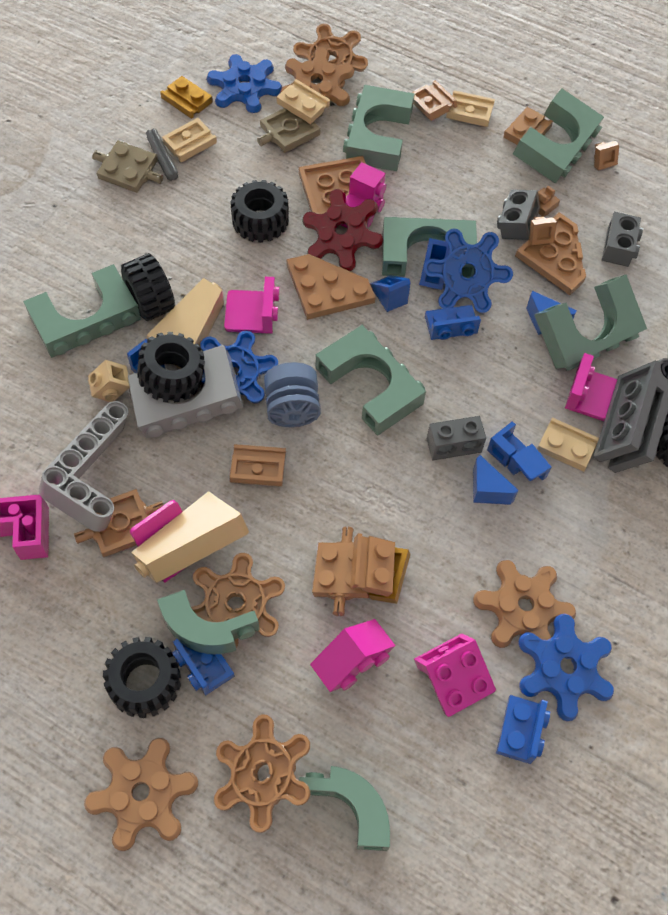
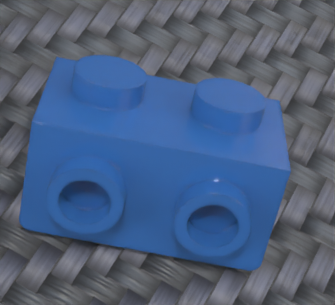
(206, 670)

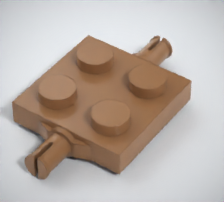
(127, 513)
(334, 572)

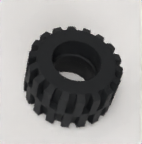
(260, 197)
(148, 286)
(169, 383)
(128, 659)

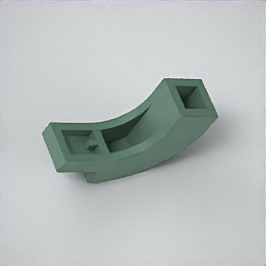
(201, 634)
(363, 800)

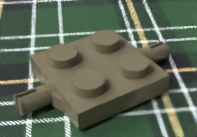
(287, 130)
(127, 166)

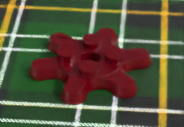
(356, 236)

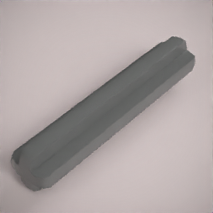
(163, 156)

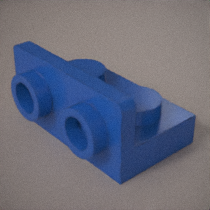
(452, 322)
(522, 729)

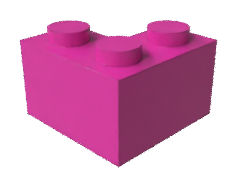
(366, 184)
(28, 523)
(352, 653)

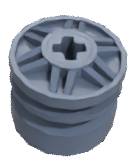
(292, 395)

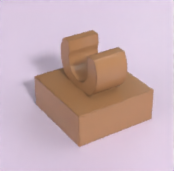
(606, 155)
(547, 200)
(542, 230)

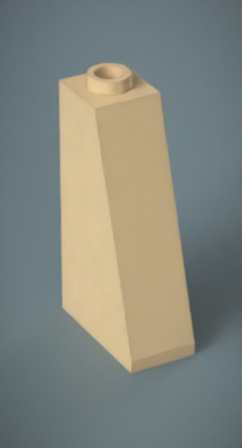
(194, 313)
(189, 538)

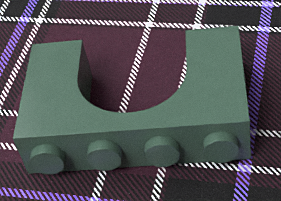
(378, 105)
(554, 158)
(402, 233)
(621, 322)
(64, 334)
(363, 350)

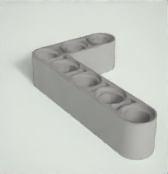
(80, 456)

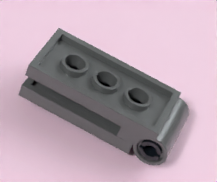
(635, 417)

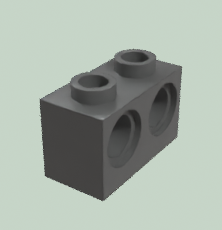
(517, 214)
(622, 239)
(456, 438)

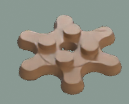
(337, 46)
(326, 71)
(241, 584)
(504, 603)
(245, 764)
(156, 808)

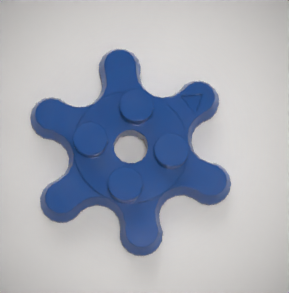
(244, 92)
(485, 272)
(249, 364)
(548, 672)

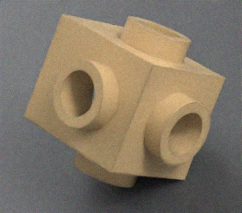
(108, 381)

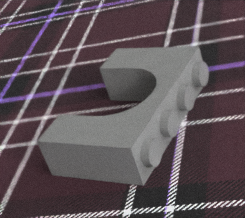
(217, 397)

